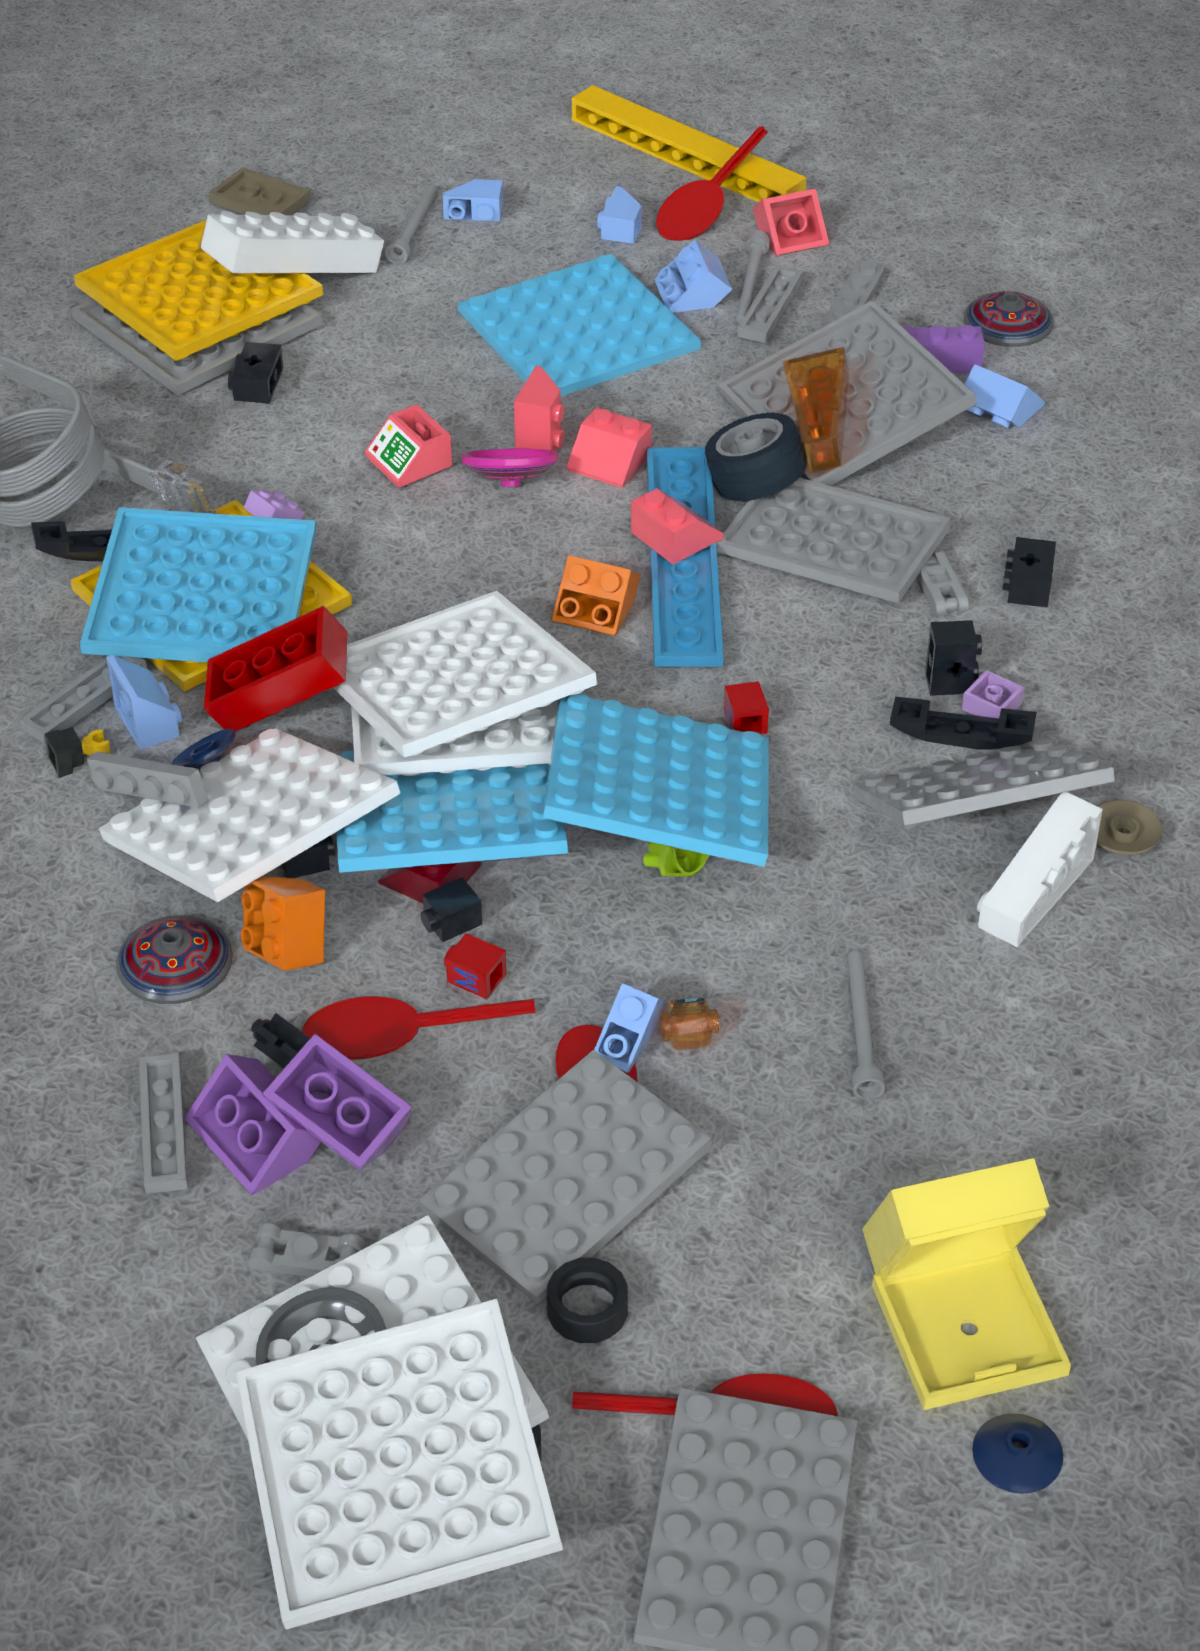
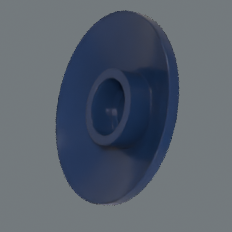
(206, 749)
(1016, 1468)

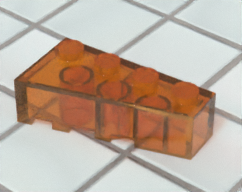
(819, 402)

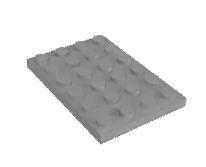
(836, 538)
(981, 782)
(565, 1174)
(746, 1528)

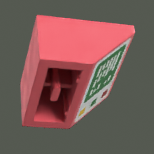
(410, 447)

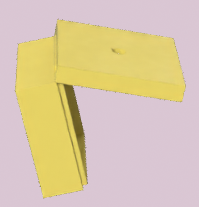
(952, 1259)

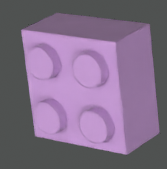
(272, 505)
(991, 694)

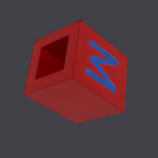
(746, 707)
(475, 965)

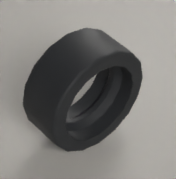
(587, 1327)

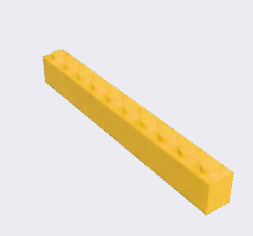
(681, 145)

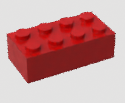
(276, 670)

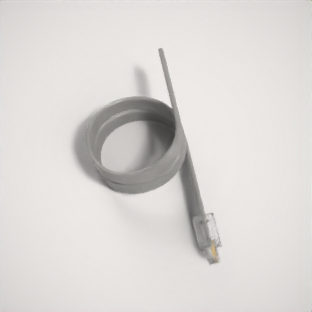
(44, 459)

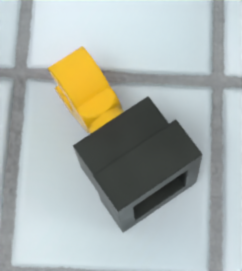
(67, 750)

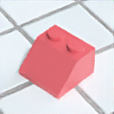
(792, 222)
(539, 413)
(610, 447)
(670, 526)

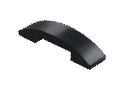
(72, 545)
(960, 730)

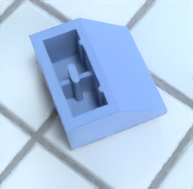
(693, 280)

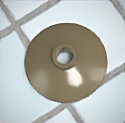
(1128, 827)

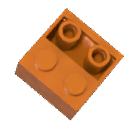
(595, 595)
(284, 921)

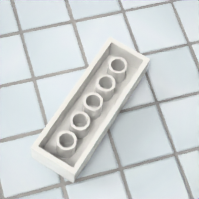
(291, 243)

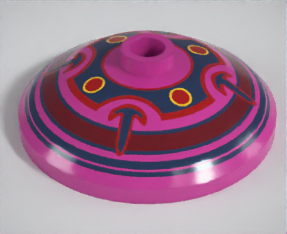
(510, 464)

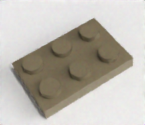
(258, 193)

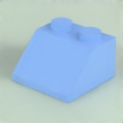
(1002, 398)
(142, 703)

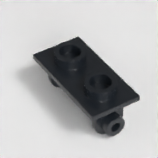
(278, 1039)

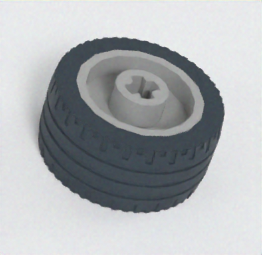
(756, 456)

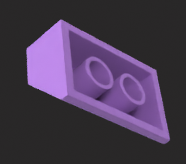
(952, 346)
(339, 1103)
(245, 1128)

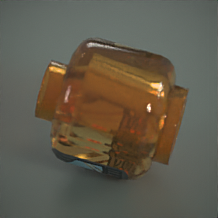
(689, 1023)

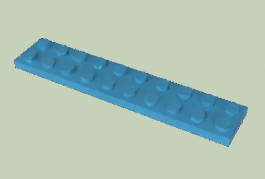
(685, 593)

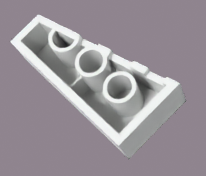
(1041, 869)

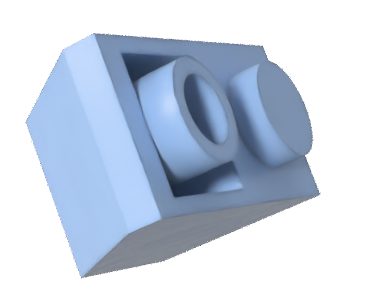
(474, 201)
(620, 217)
(629, 1026)

